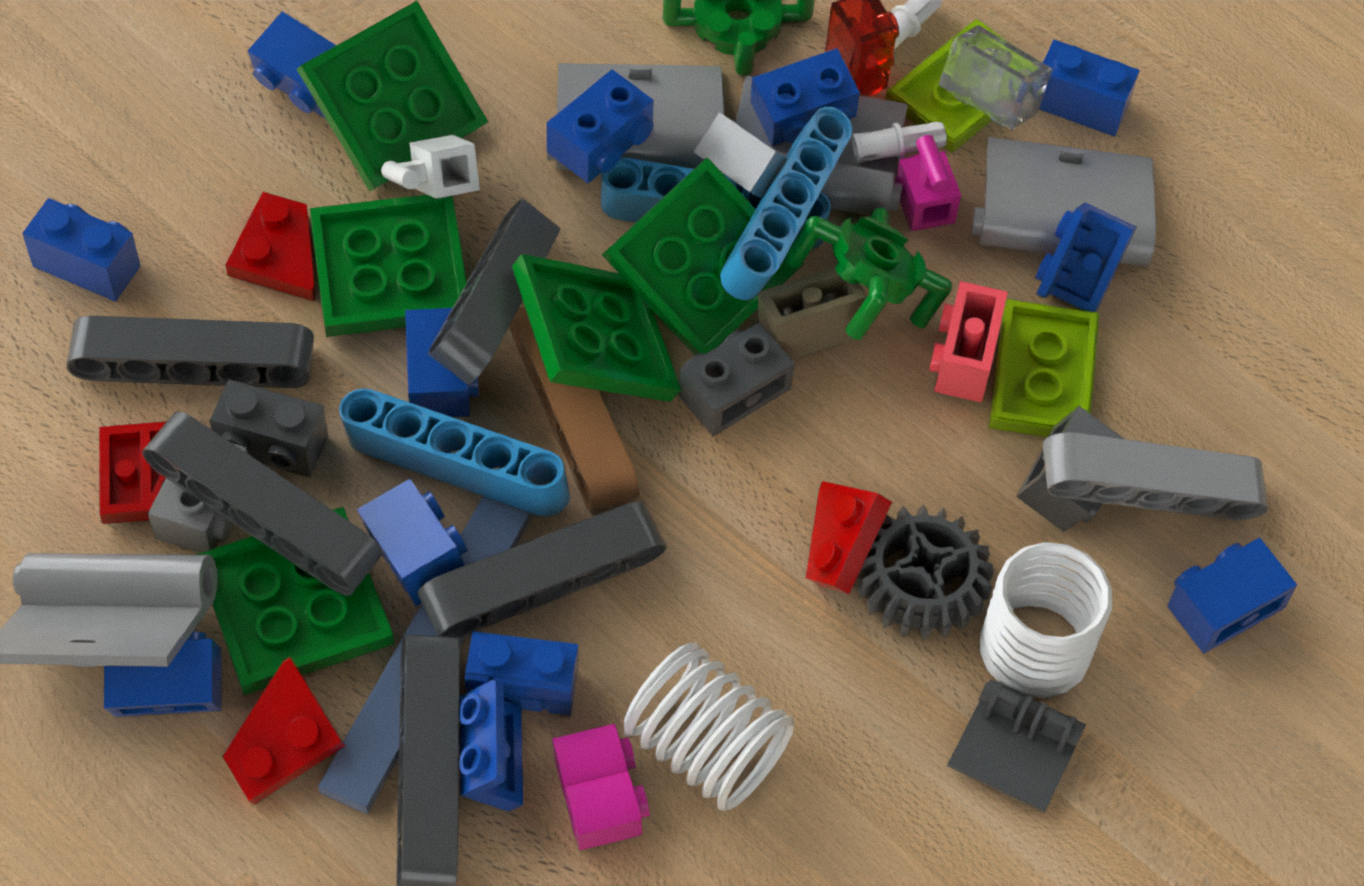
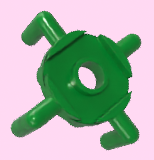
(736, 36)
(876, 258)

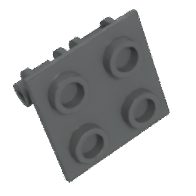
(1016, 745)

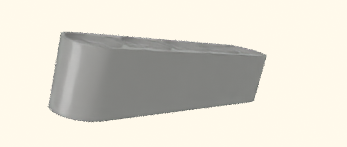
(1154, 476)

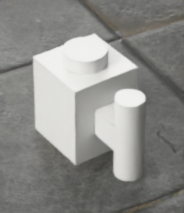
(437, 167)

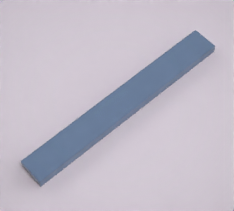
(373, 740)

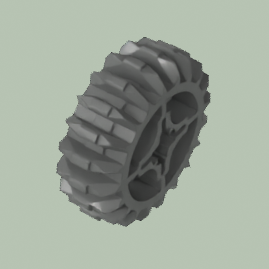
(931, 549)

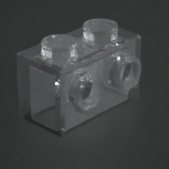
(995, 77)

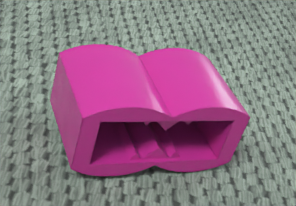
(599, 787)

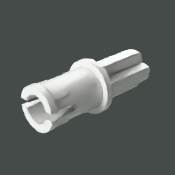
(912, 15)
(894, 141)

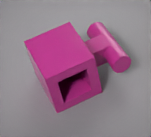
(928, 188)

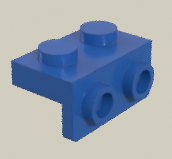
(1085, 257)
(491, 747)

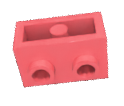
(970, 343)

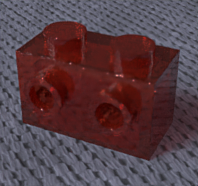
(865, 41)

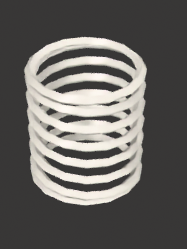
(1038, 662)
(755, 734)

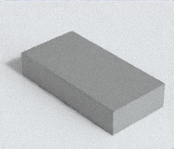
(740, 155)

